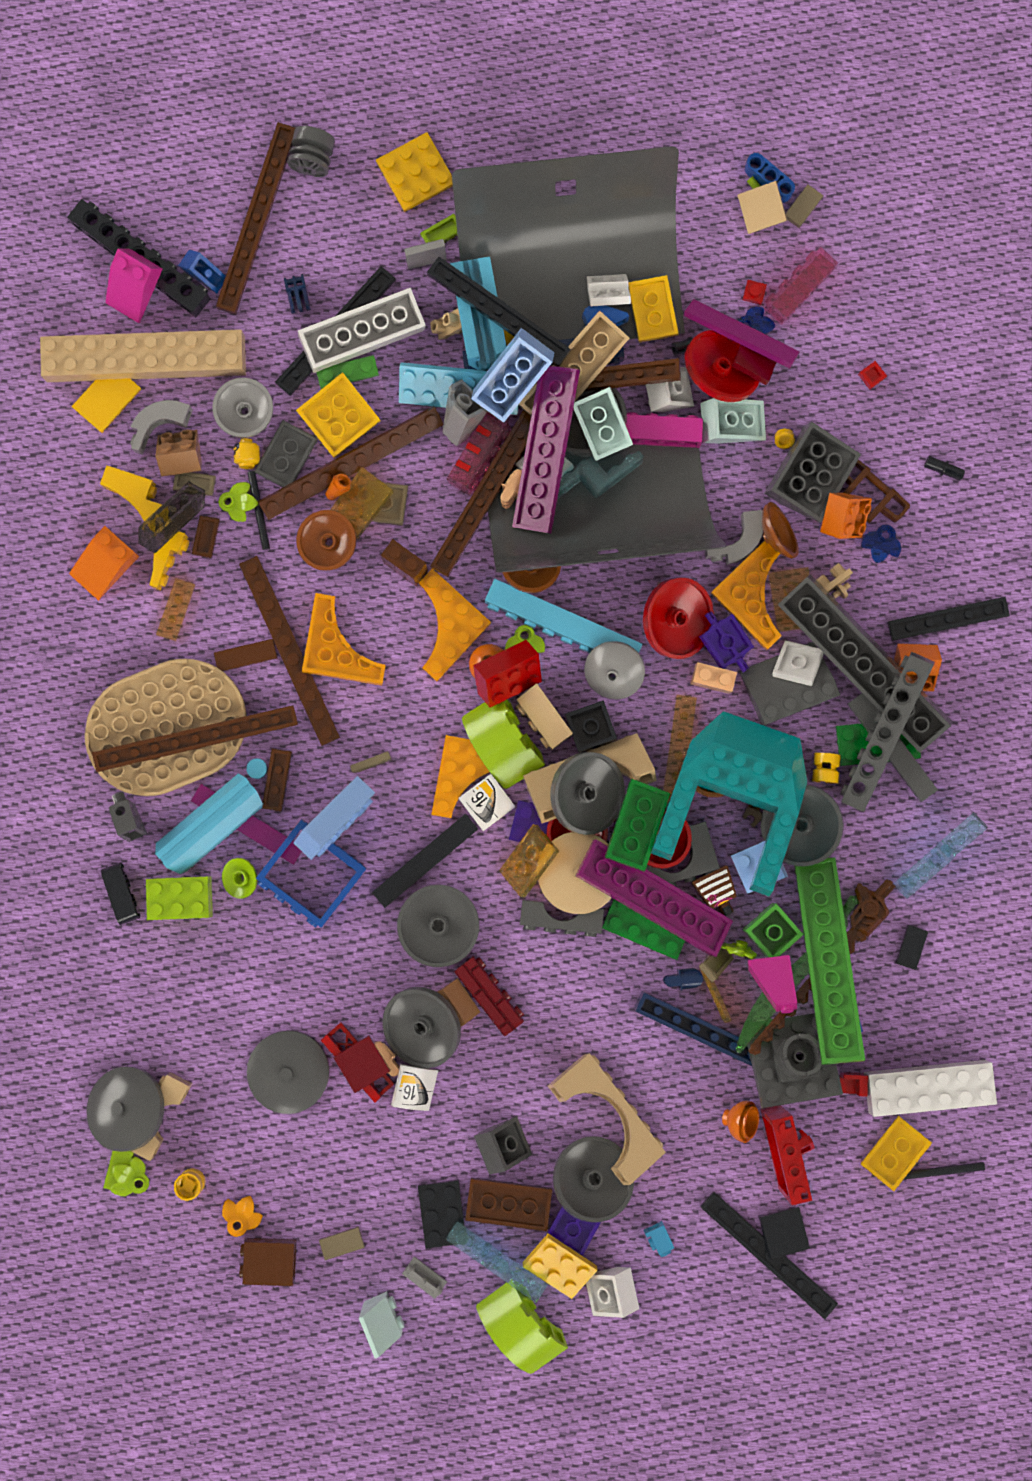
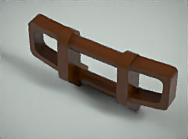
(890, 493)

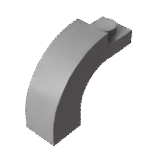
(156, 415)
(750, 537)

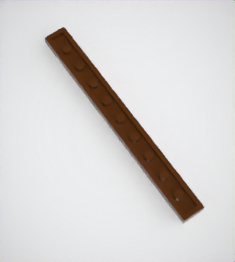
(256, 219)
(351, 462)
(483, 497)
(289, 650)
(194, 738)

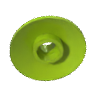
(233, 880)

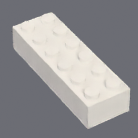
(361, 330)
(931, 1088)

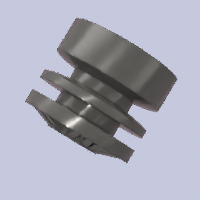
(311, 151)

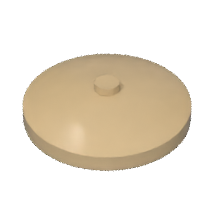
(559, 879)

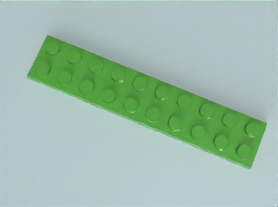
(829, 963)

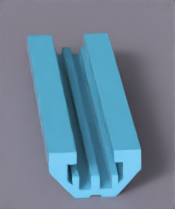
(482, 337)
(208, 825)

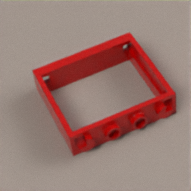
(786, 1155)

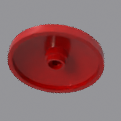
(710, 367)
(676, 617)

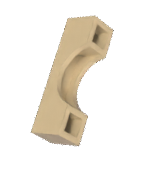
(174, 1092)

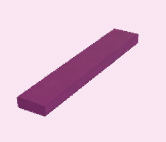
(741, 333)
(256, 829)

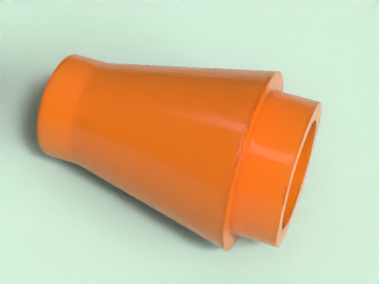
(338, 486)

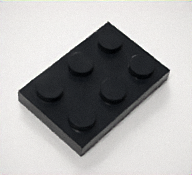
(440, 1211)

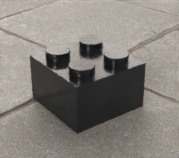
(591, 727)

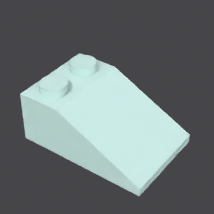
(733, 421)
(602, 423)
(381, 1323)

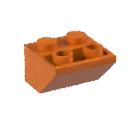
(846, 515)
(928, 651)

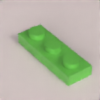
(353, 370)

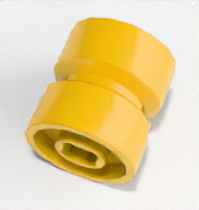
(826, 775)
(189, 1184)

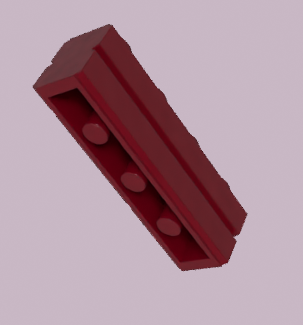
(489, 996)

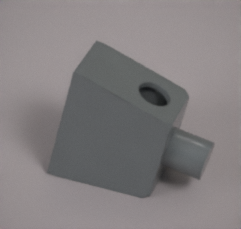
(129, 820)

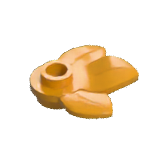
(243, 1213)

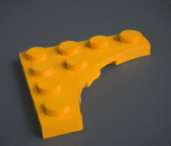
(744, 595)
(457, 624)
(330, 653)
(458, 769)

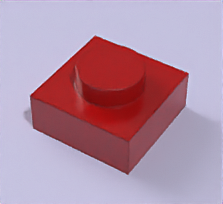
(754, 292)
(872, 375)

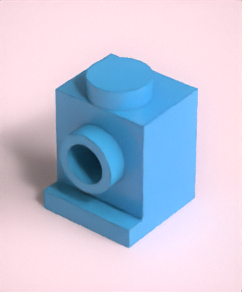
(659, 1239)

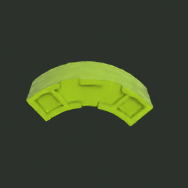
(501, 743)
(519, 1330)

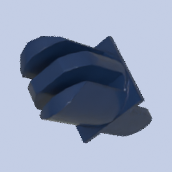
(297, 291)
(685, 979)

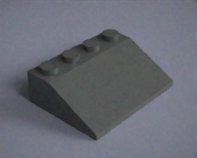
(811, 471)
(780, 698)

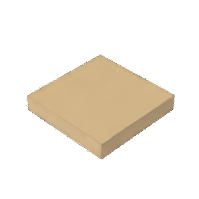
(762, 207)

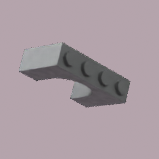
(702, 858)

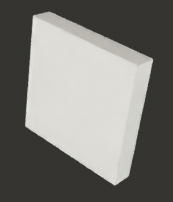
(798, 663)

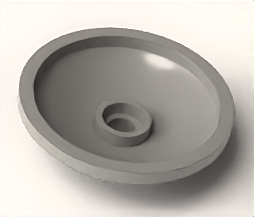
(236, 396)
(617, 659)

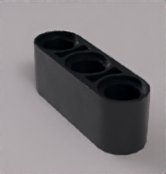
(118, 890)

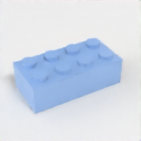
(512, 375)
(335, 818)

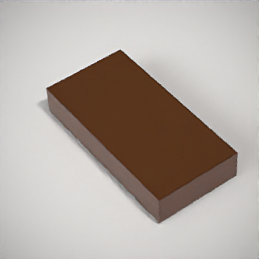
(205, 536)

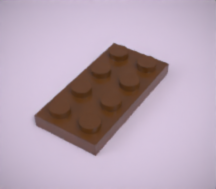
(508, 1204)

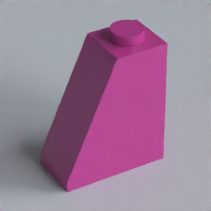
(776, 981)

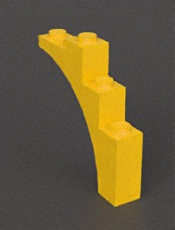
(139, 493)

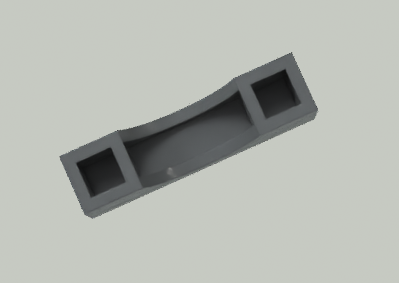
(534, 915)

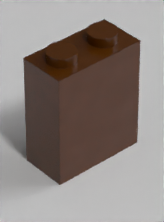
(404, 562)
(268, 1261)

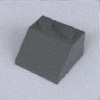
(503, 1145)

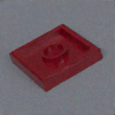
(754, 364)
(362, 1064)

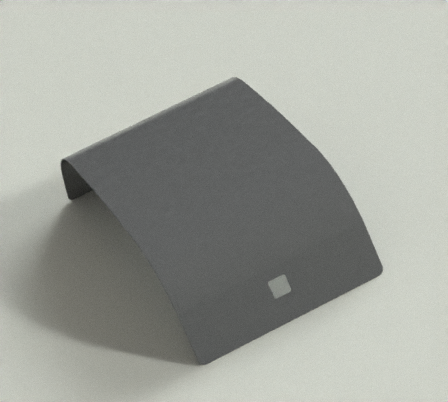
(540, 266)

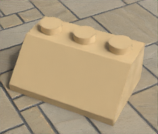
(543, 717)

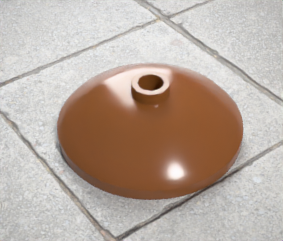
(779, 531)
(313, 537)
(534, 580)

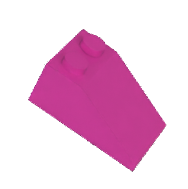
(131, 283)

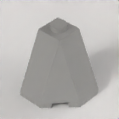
(461, 413)

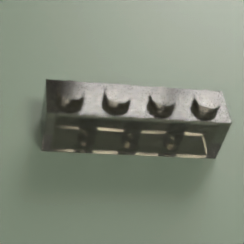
(171, 517)

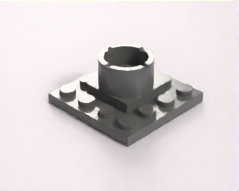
(788, 1079)

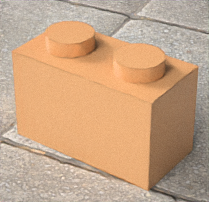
(713, 678)

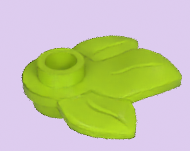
(240, 501)
(536, 641)
(739, 948)
(126, 1177)

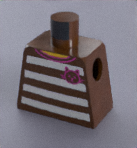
(716, 889)

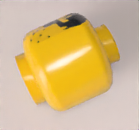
(246, 454)

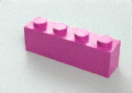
(665, 431)

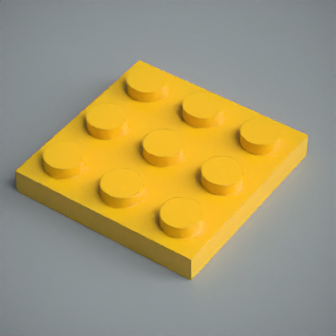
(415, 172)
(338, 415)

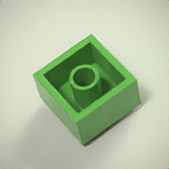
(772, 931)

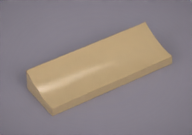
(589, 354)

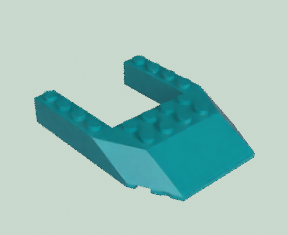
(749, 766)

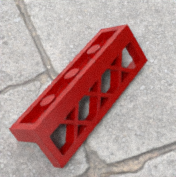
(335, 1048)

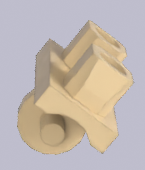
(447, 325)
(840, 575)

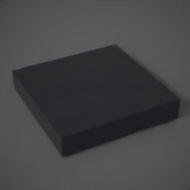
(784, 1232)

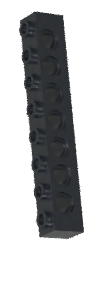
(86, 212)

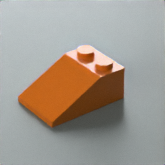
(103, 563)

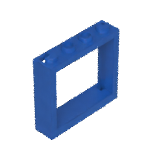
(296, 906)

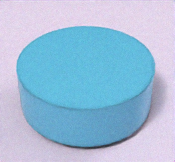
(257, 768)

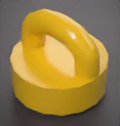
(784, 438)

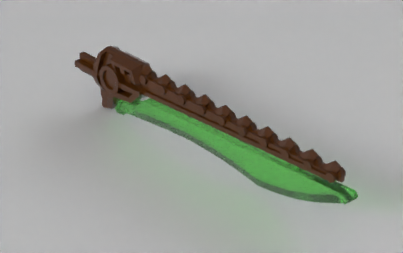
(863, 921)

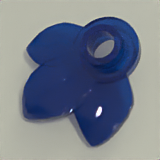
(757, 320)
(881, 546)

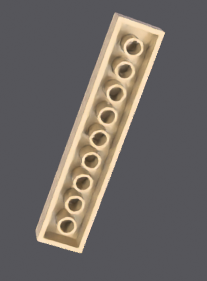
(143, 355)

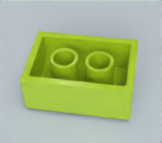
(179, 898)

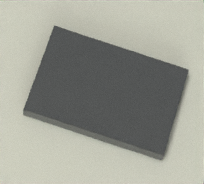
(286, 454)

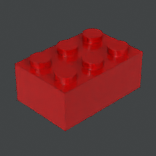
(507, 673)

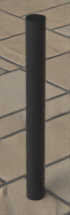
(258, 511)
(946, 1170)

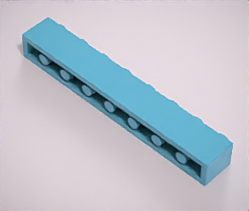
(551, 618)

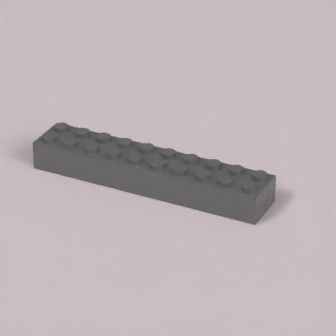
(860, 658)

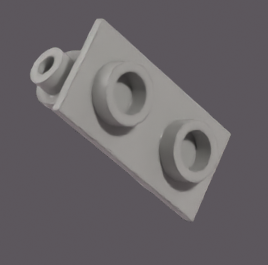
(424, 1277)

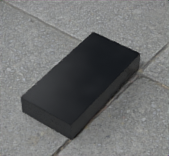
(911, 947)

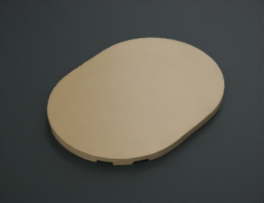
(159, 703)

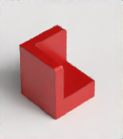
(854, 1083)

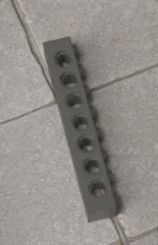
(859, 798)

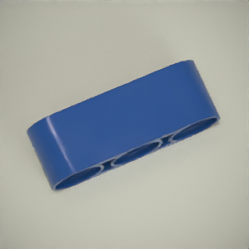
(766, 168)

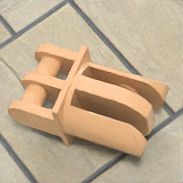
(510, 489)
(388, 1056)

